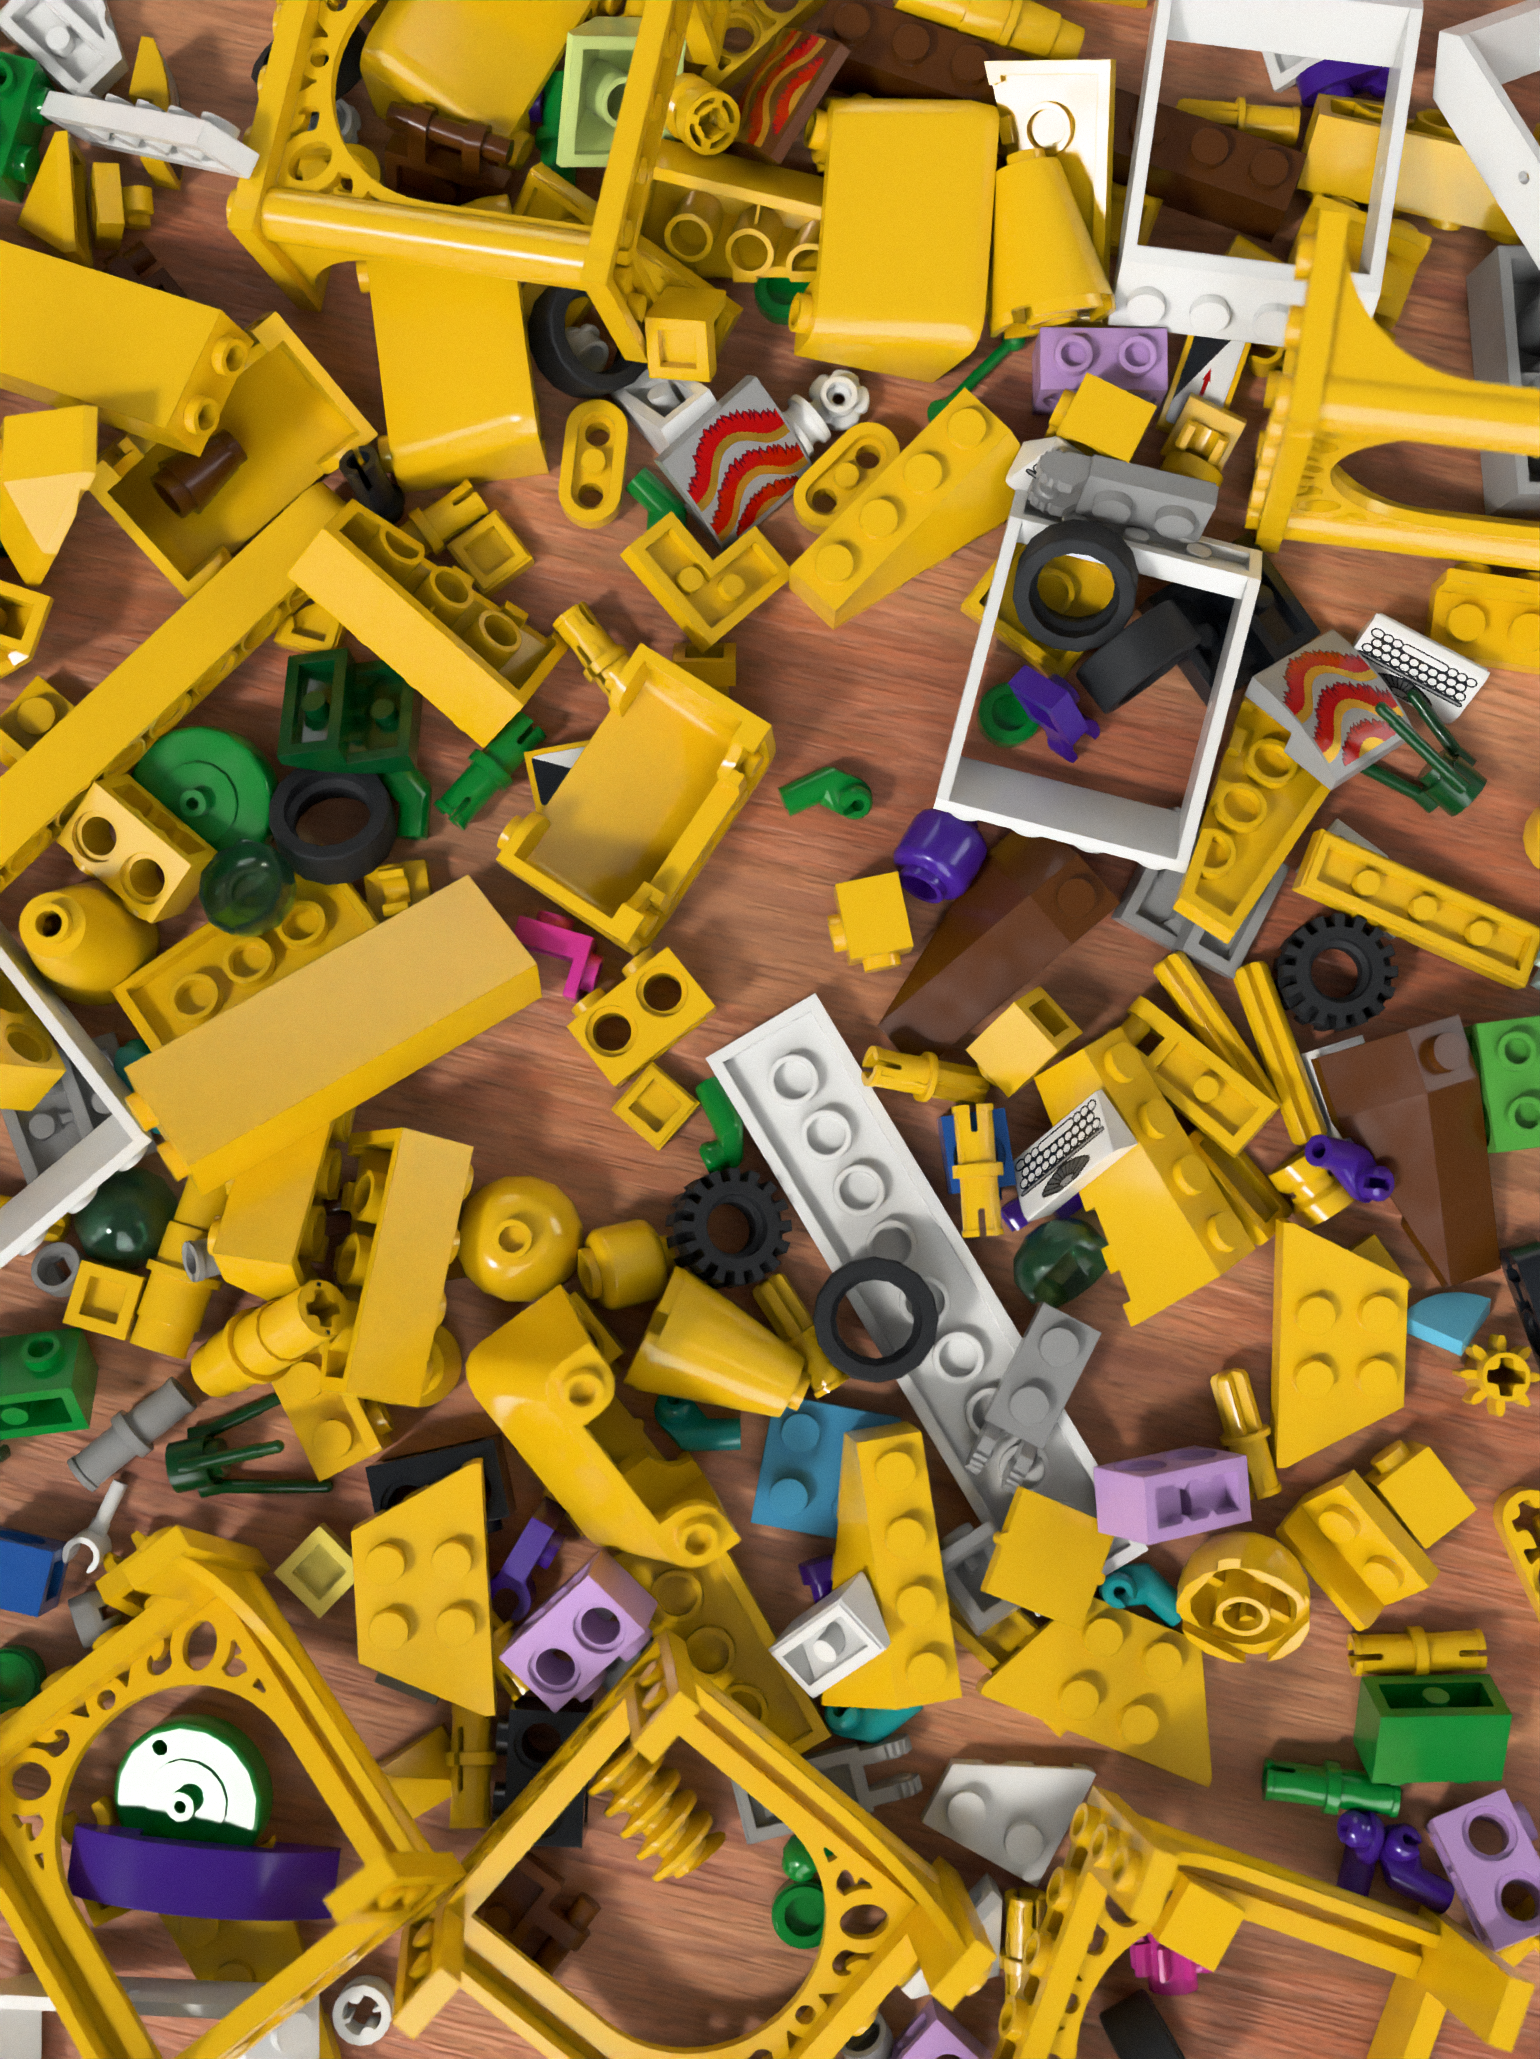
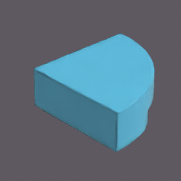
(1448, 1319)

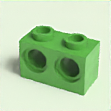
(1509, 1081)

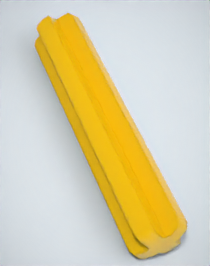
(1209, 1020)
(1279, 1051)

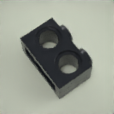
(433, 1464)
(526, 1761)

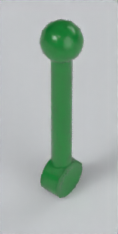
(978, 374)

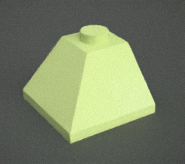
(594, 88)

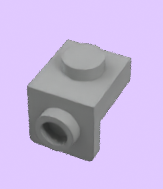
(964, 1565)

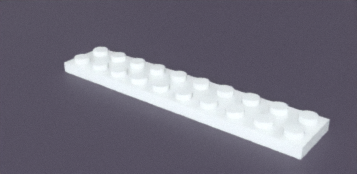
(870, 1199)

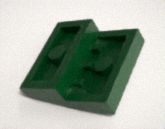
(348, 715)

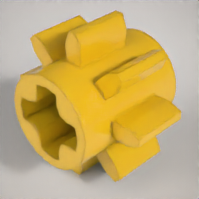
(1516, 1380)

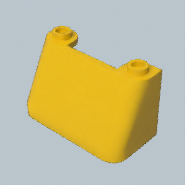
(472, 59)
(899, 234)
(454, 373)
(293, 432)
(642, 801)
(541, 1389)

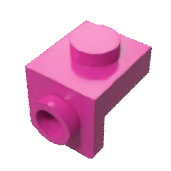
(554, 938)

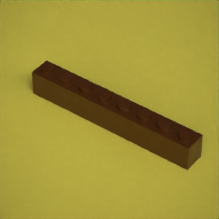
(1191, 162)

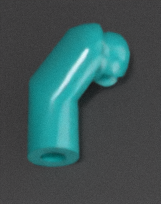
(1141, 1585)

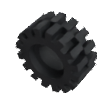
(1370, 960)
(764, 1223)

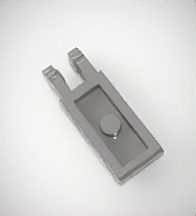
(1122, 494)
(1034, 1390)
(845, 1769)

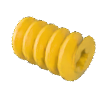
(657, 1812)

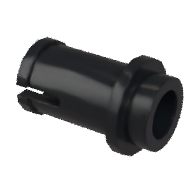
(372, 484)

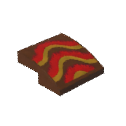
(785, 92)

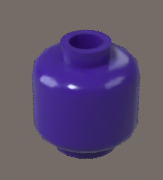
(939, 856)

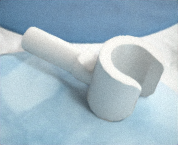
(96, 1534)

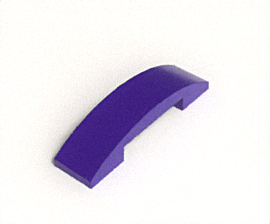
(201, 1877)

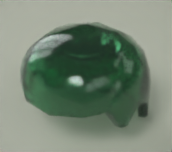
(247, 889)
(126, 1218)
(1059, 1261)

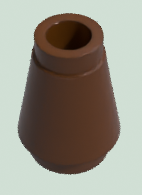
(191, 481)

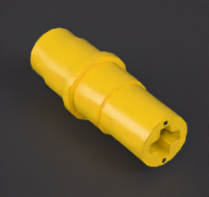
(1010, 24)
(172, 1303)
(268, 1339)

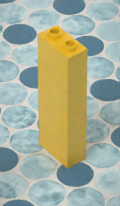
(116, 345)
(331, 1035)

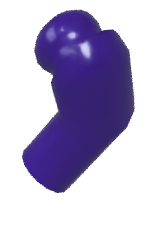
(1352, 1167)
(1363, 1841)
(1404, 1870)

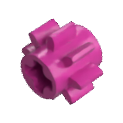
(1166, 1970)

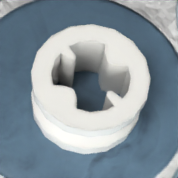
(806, 423)
(374, 2028)

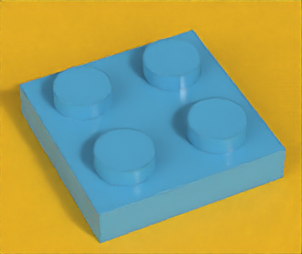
(803, 1465)

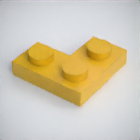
(700, 592)

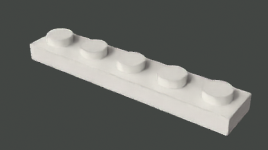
(151, 132)

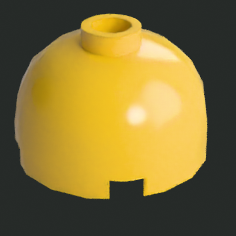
(519, 1238)
(1244, 1597)

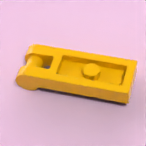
(1198, 1080)

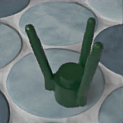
(1447, 776)
(203, 1461)

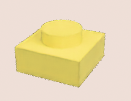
(319, 1570)

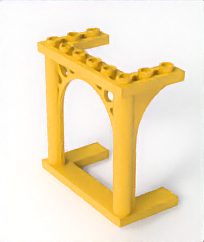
(303, 230)
(1354, 390)
(194, 1582)
(655, 1701)
(1143, 1859)

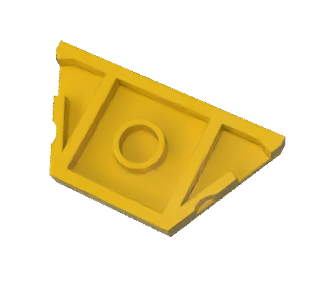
(1332, 1343)
(429, 1591)
(1116, 1685)

